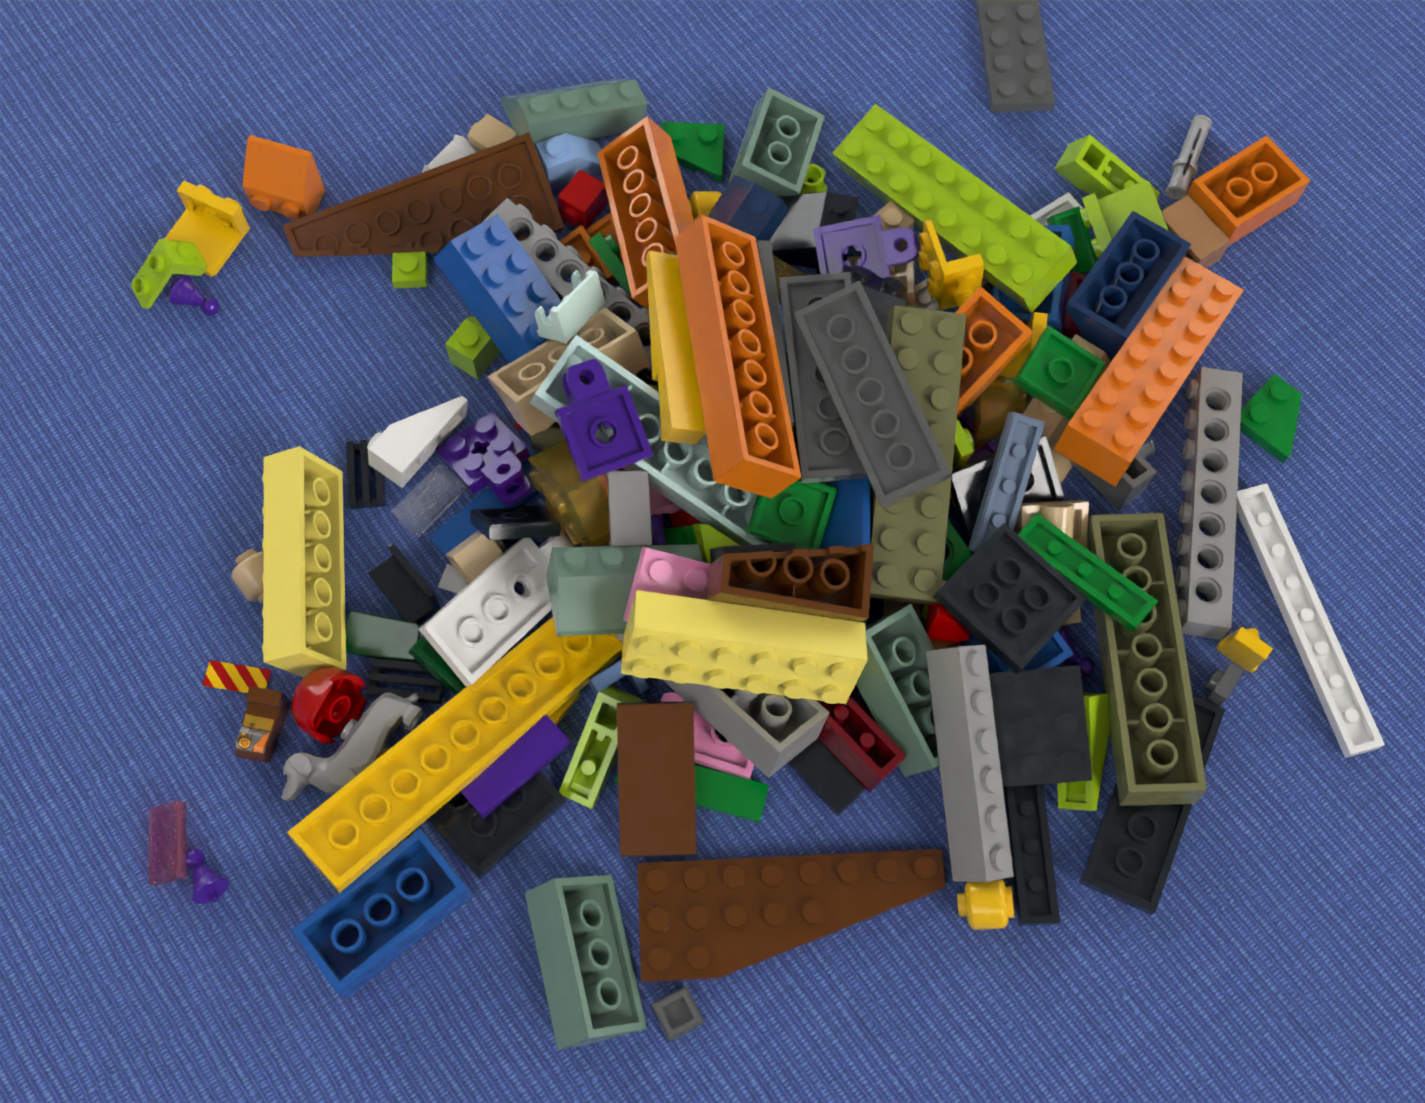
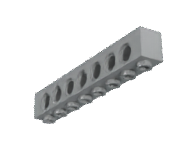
(565, 262)
(1224, 392)

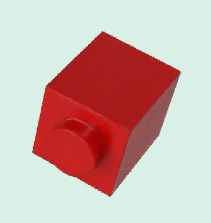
(582, 200)

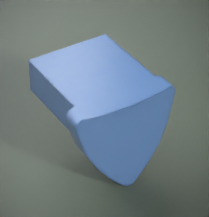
(613, 673)

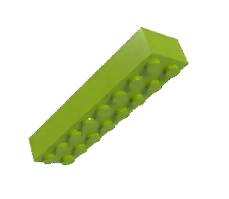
(966, 213)

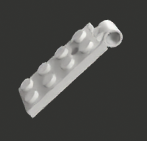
(488, 612)

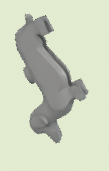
(359, 750)

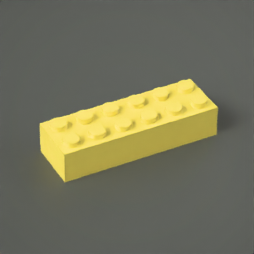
(303, 563)
(743, 647)

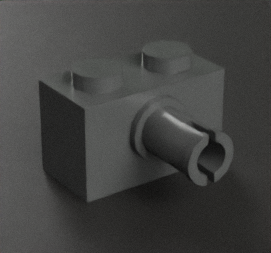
(1131, 483)

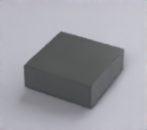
(677, 1014)

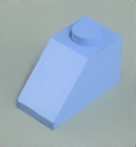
(565, 156)

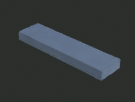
(1007, 477)

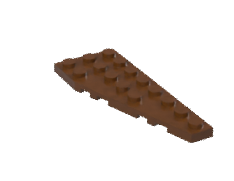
(431, 206)
(740, 911)

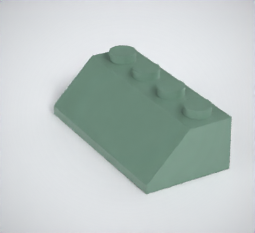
(579, 110)
(594, 583)
(899, 687)
(584, 960)

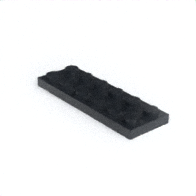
(1140, 841)

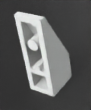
(412, 441)

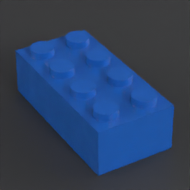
(498, 285)
(381, 914)

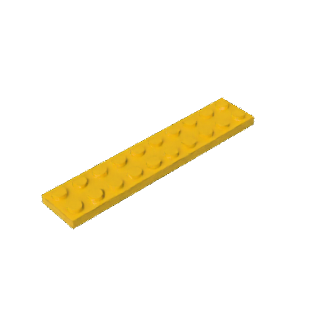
(448, 751)

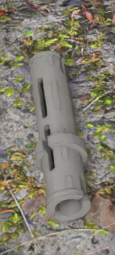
(1180, 181)

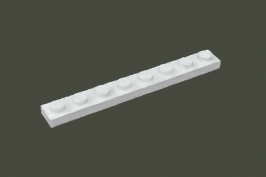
(1307, 622)

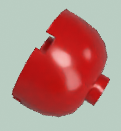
(327, 702)

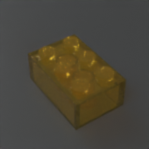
(576, 505)

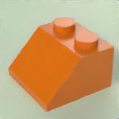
(281, 178)

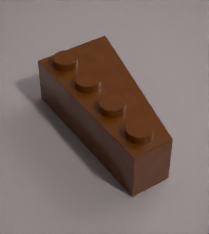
(802, 581)

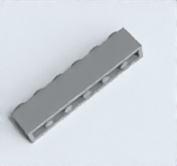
(969, 764)

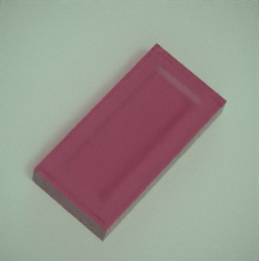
(167, 843)

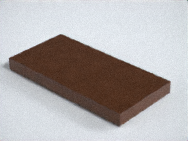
(656, 778)

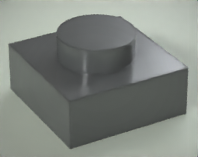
(1222, 683)

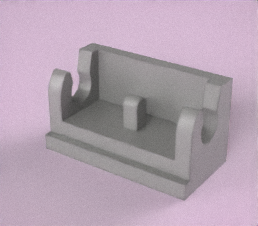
(629, 508)

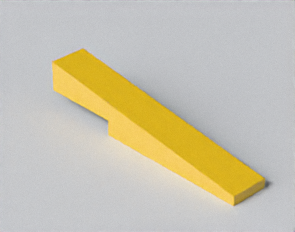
(672, 352)

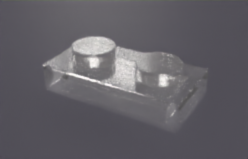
(428, 500)

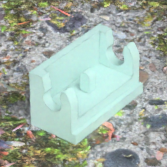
(574, 309)

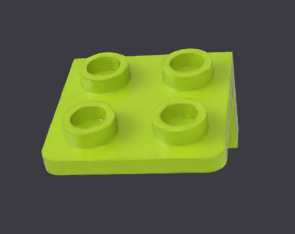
(1111, 211)

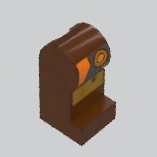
(261, 724)

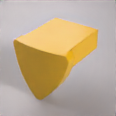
(1245, 648)

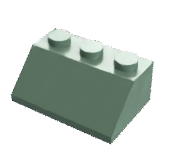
(778, 144)

